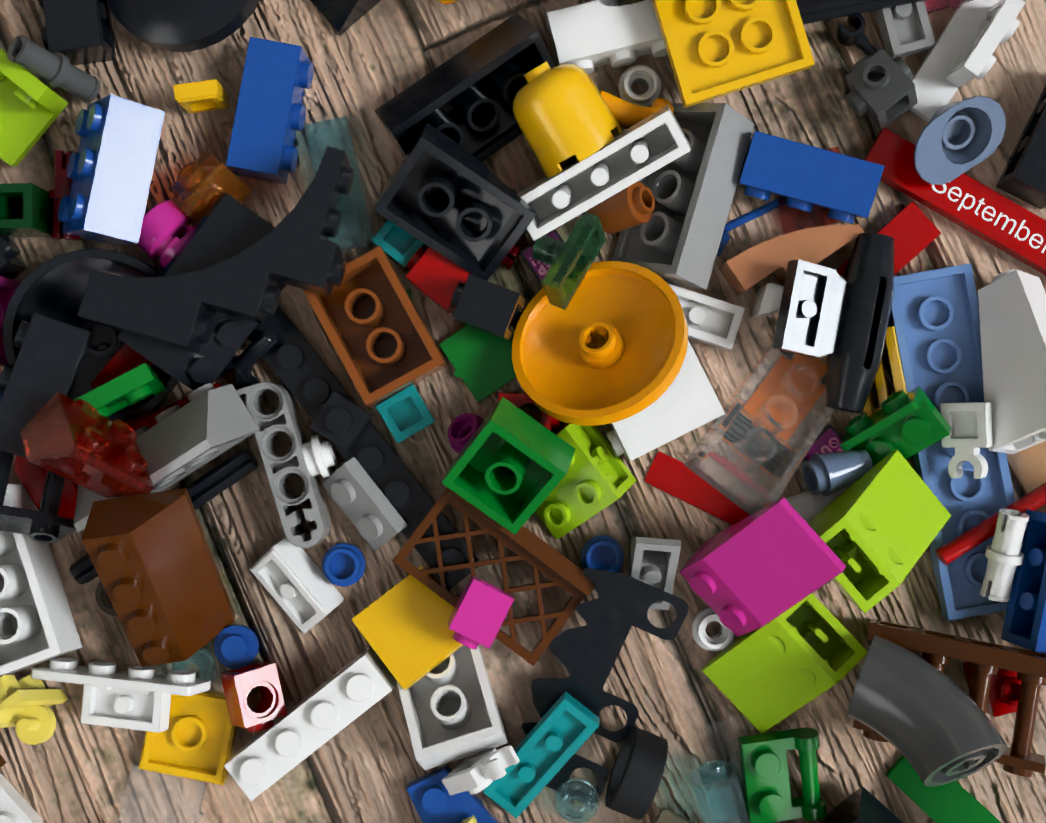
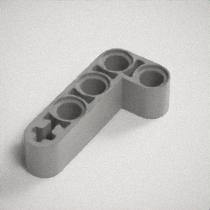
(281, 467)

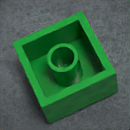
(509, 466)

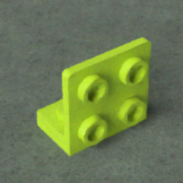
(25, 110)
(591, 483)

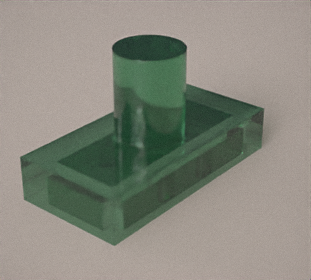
(570, 259)

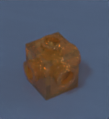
(203, 182)

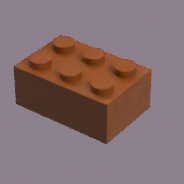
(376, 329)

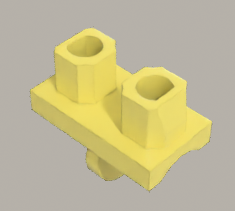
(26, 707)

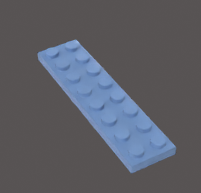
(941, 353)

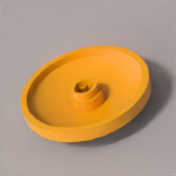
(606, 350)

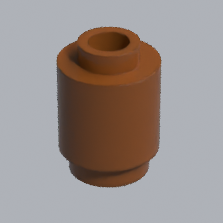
(625, 209)

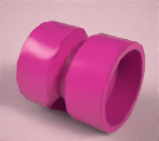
(164, 231)

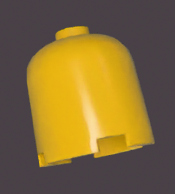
(563, 116)

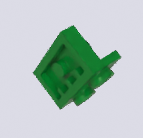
(904, 423)

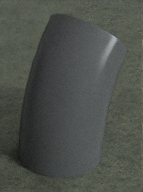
(923, 715)

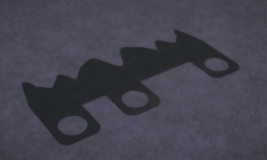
(592, 651)

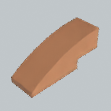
(774, 254)

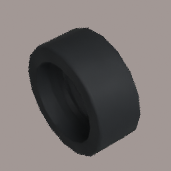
(636, 773)

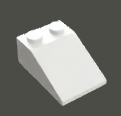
(453, 711)

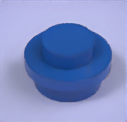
(602, 553)
(343, 564)
(236, 646)

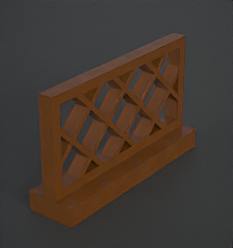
(526, 546)

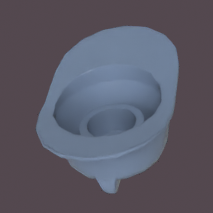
(958, 139)

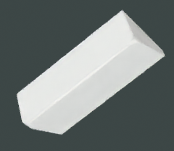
(296, 584)

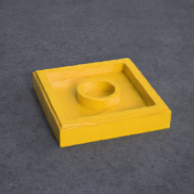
(408, 630)
(197, 739)

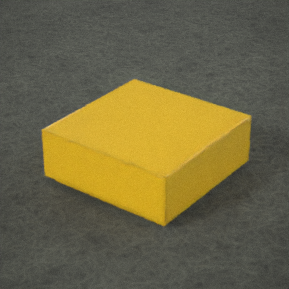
(201, 96)

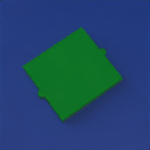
(480, 360)

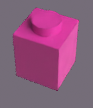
(479, 613)

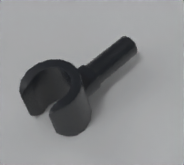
(856, 37)

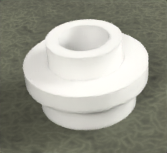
(642, 75)
(319, 456)
(710, 643)

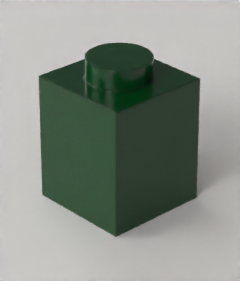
(25, 211)

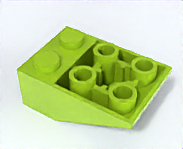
(880, 529)
(785, 663)

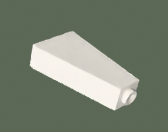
(1014, 359)

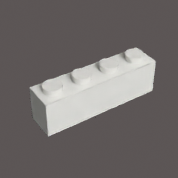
(604, 34)
(605, 173)
(310, 723)

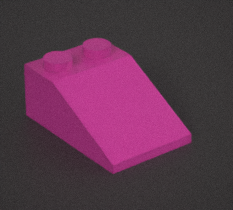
(760, 567)

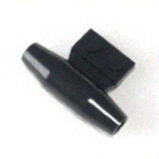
(841, 318)

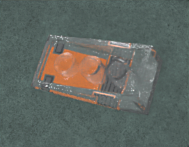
(764, 430)

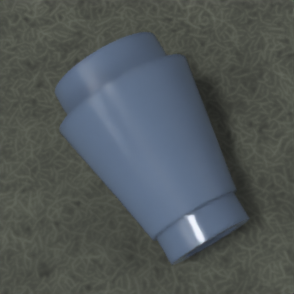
(833, 471)

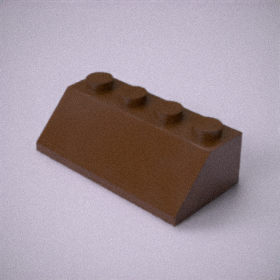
(158, 574)

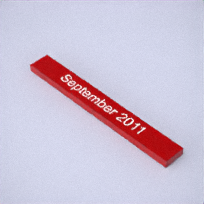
(964, 202)

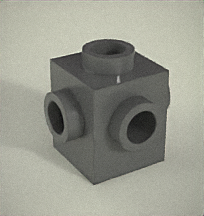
(881, 88)

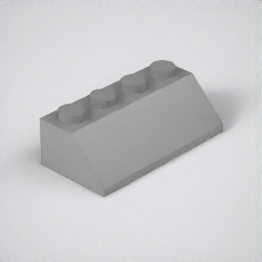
(691, 198)
(184, 440)

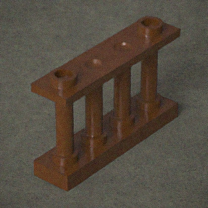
(984, 660)

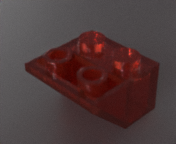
(87, 448)

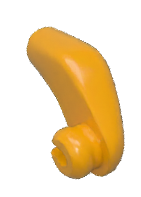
(628, 113)

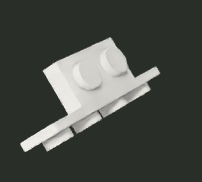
(963, 51)
(123, 698)

